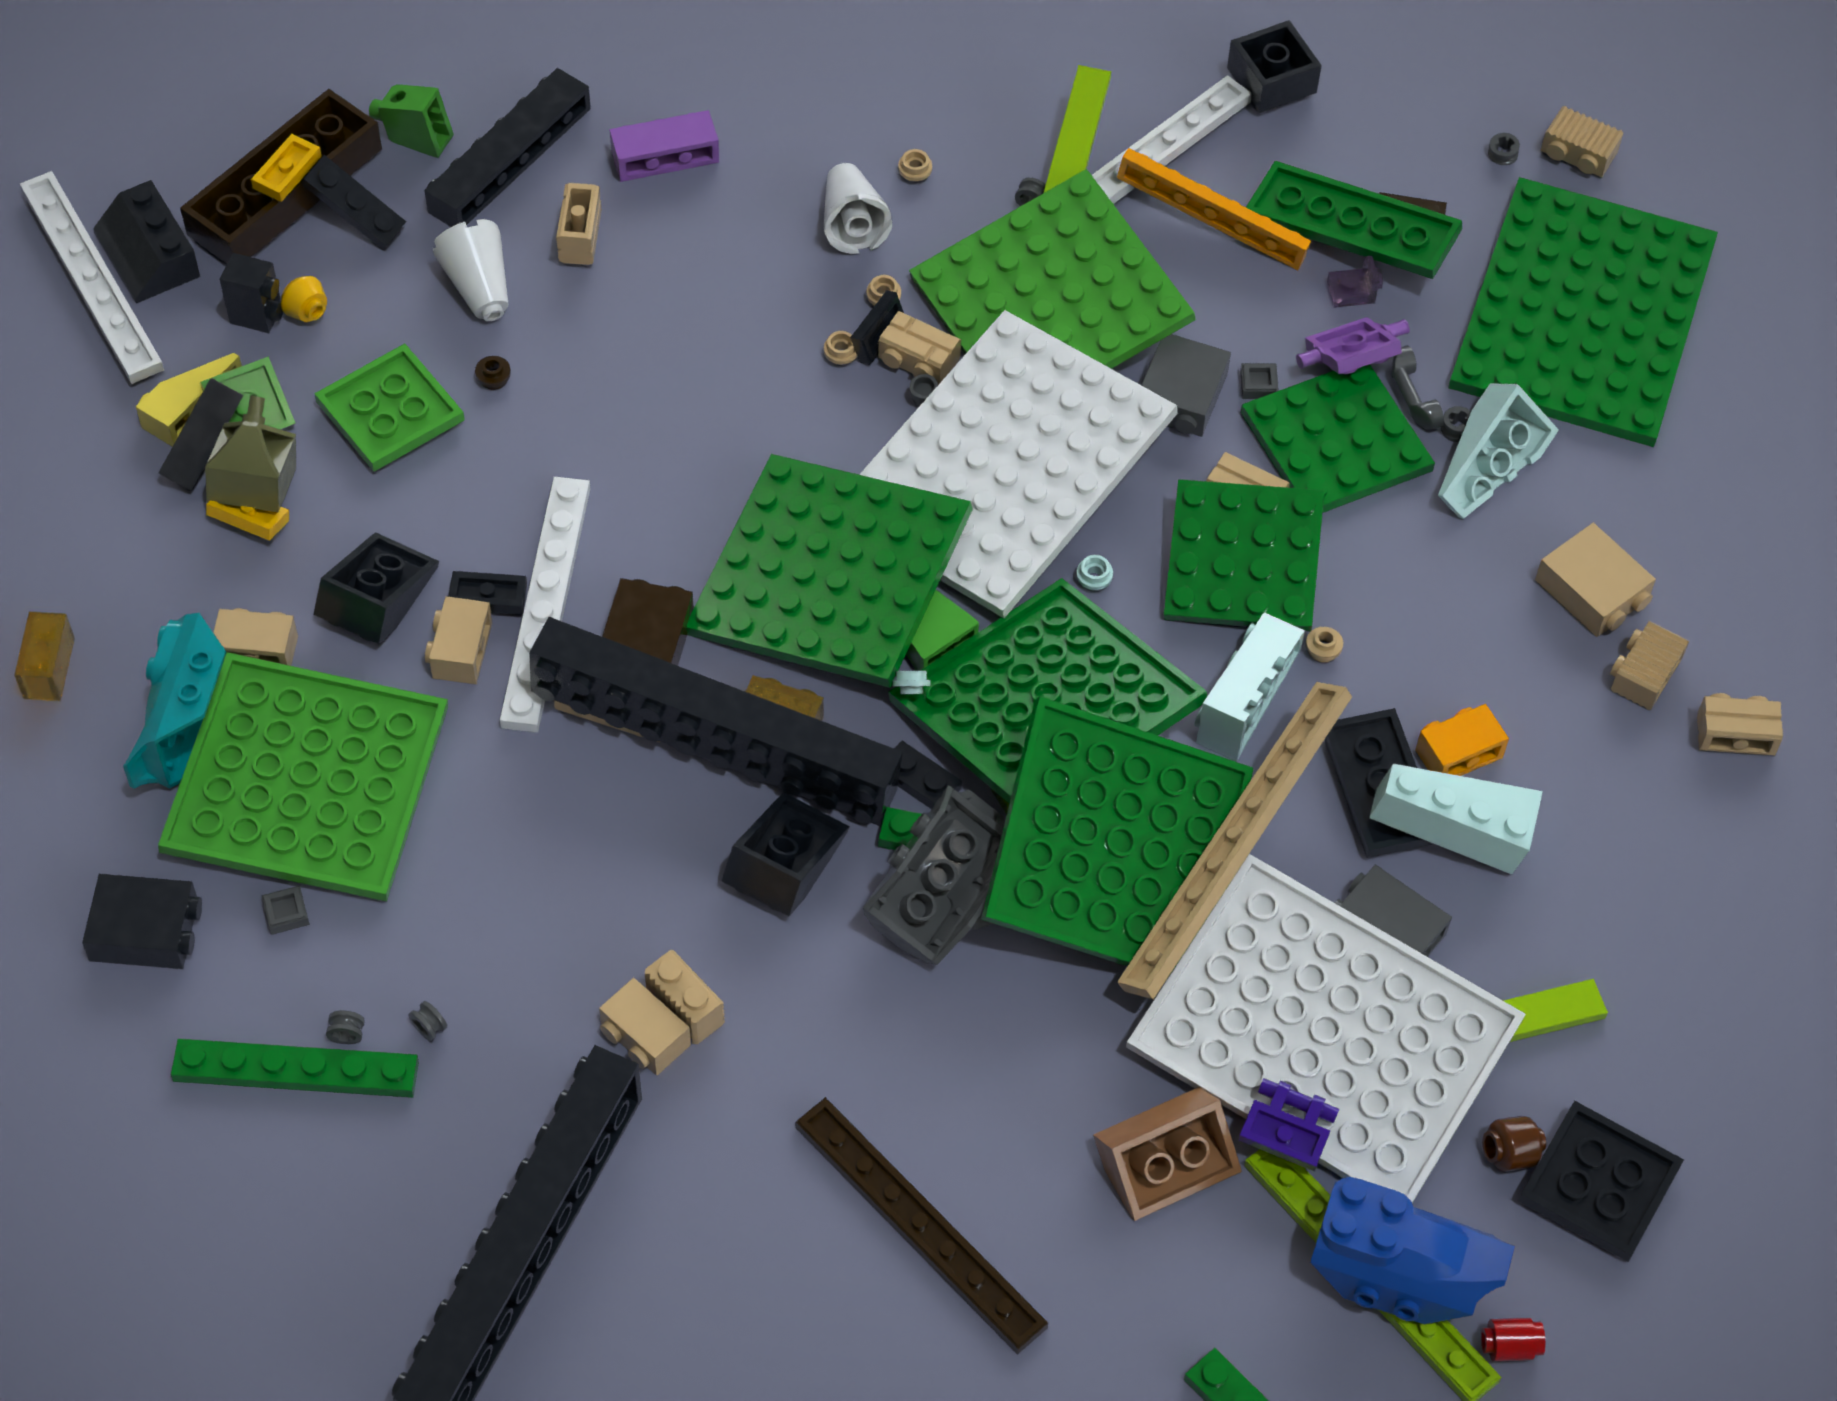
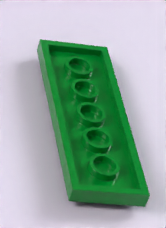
(1356, 219)

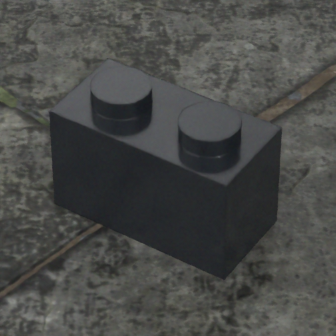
(251, 293)

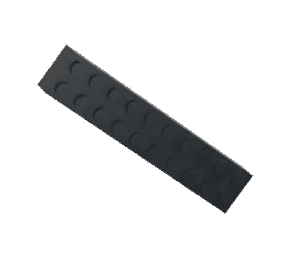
(714, 721)
(526, 1232)

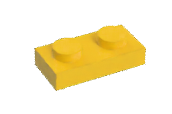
(286, 167)
(255, 521)

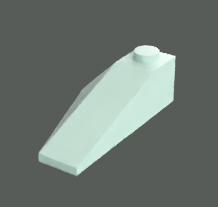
(1497, 442)

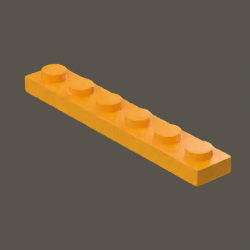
(1213, 209)

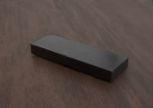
(200, 434)

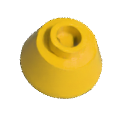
(304, 299)

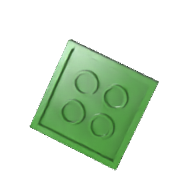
(389, 407)

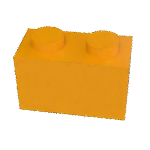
(1462, 742)

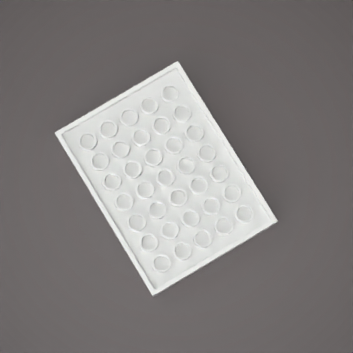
(1033, 446)
(1337, 1011)

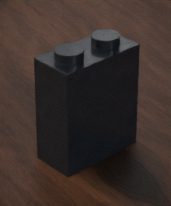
(141, 921)

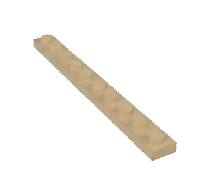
(1234, 840)

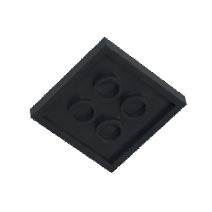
(1601, 1180)

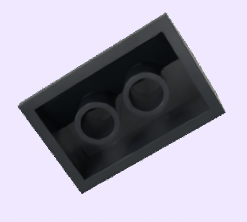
(146, 243)

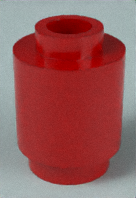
(1513, 1339)

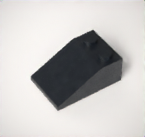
(373, 587)
(783, 853)

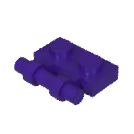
(1284, 1133)

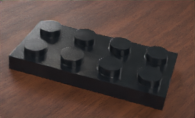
(1362, 754)

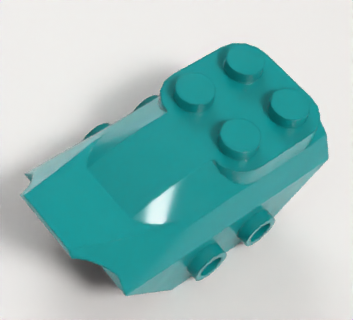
(180, 693)

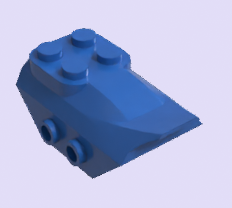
(1403, 1257)

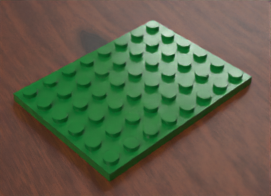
(1586, 310)

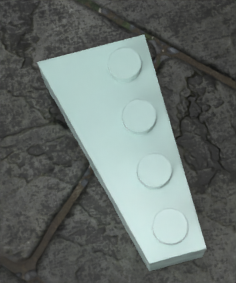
(1247, 686)
(1460, 813)

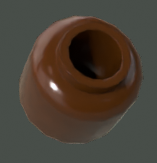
(1514, 1143)

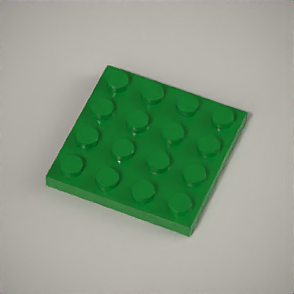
(1338, 436)
(1243, 554)

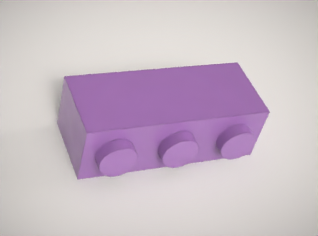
(664, 145)

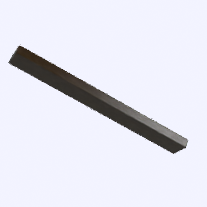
(922, 1226)

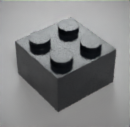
(1274, 66)

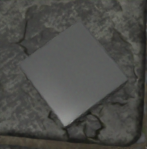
(1258, 379)
(285, 910)

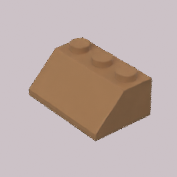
(1168, 1152)

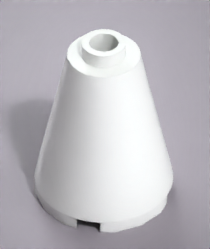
(854, 211)
(475, 266)

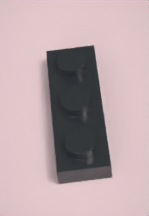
(353, 202)

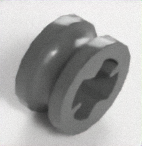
(1508, 141)
(1029, 189)
(1451, 417)
(427, 1020)
(345, 1027)

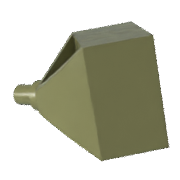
(251, 462)

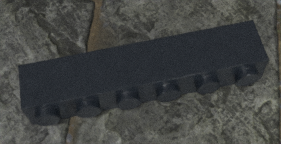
(507, 149)

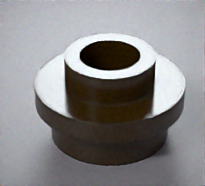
(493, 379)

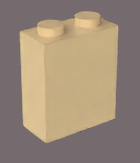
(1595, 580)

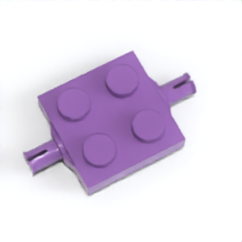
(1353, 345)

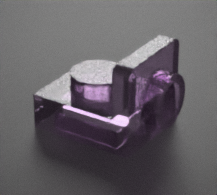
(1355, 285)

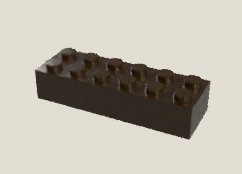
(241, 220)

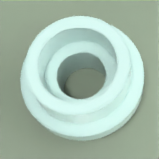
(1098, 565)
(911, 681)

